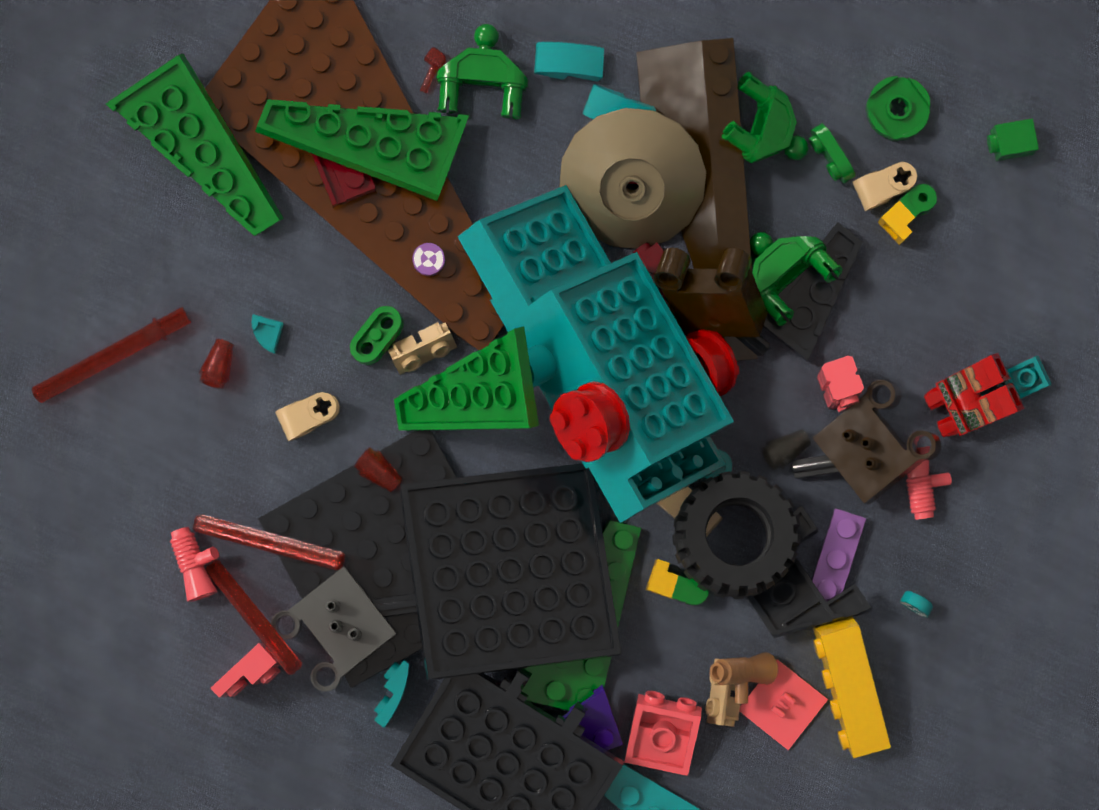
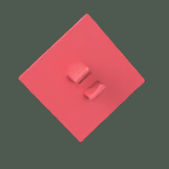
(783, 706)

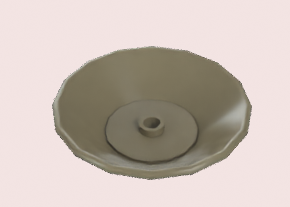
(638, 149)

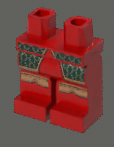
(963, 398)

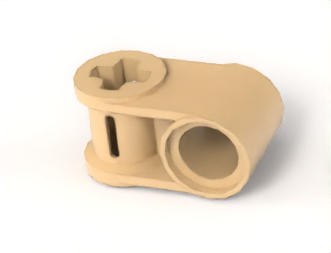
(880, 186)
(302, 417)

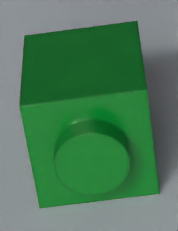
(1013, 140)

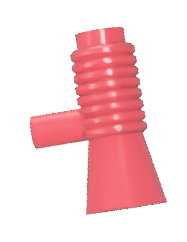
(921, 485)
(192, 562)

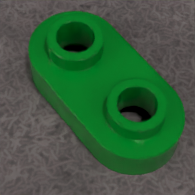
(838, 164)
(374, 334)

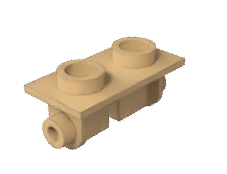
(435, 343)
(720, 706)

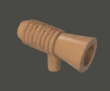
(740, 671)

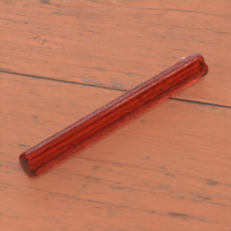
(269, 542)
(254, 617)

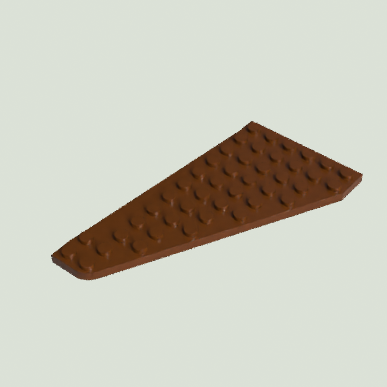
(325, 57)

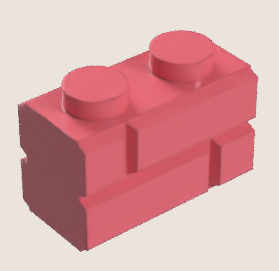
(840, 383)

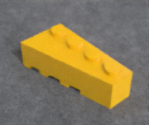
(852, 687)

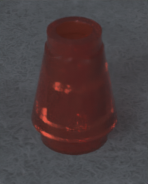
(217, 365)
(377, 469)

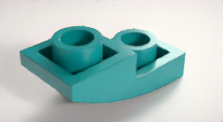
(569, 59)
(604, 100)
(1026, 378)
(397, 683)

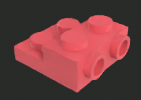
(256, 666)
(663, 733)

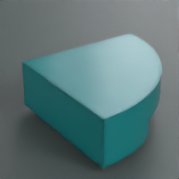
(267, 332)

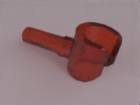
(436, 60)

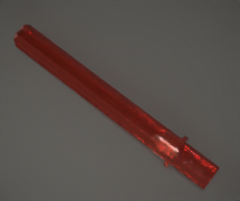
(112, 354)

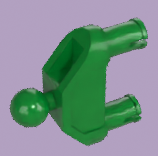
(484, 68)
(772, 125)
(782, 263)

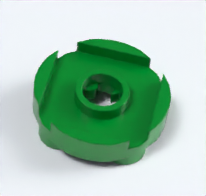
(916, 110)

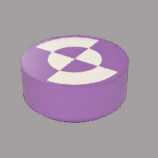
(428, 259)

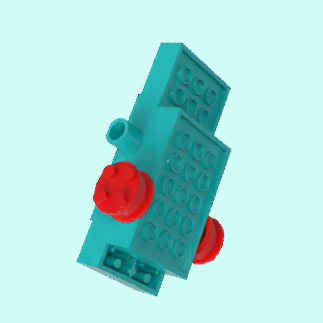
(605, 352)

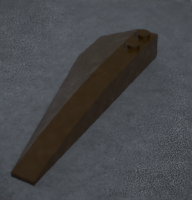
(700, 91)

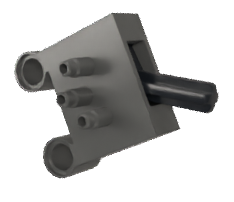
(345, 622)

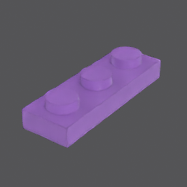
(837, 553)

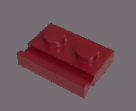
(342, 182)

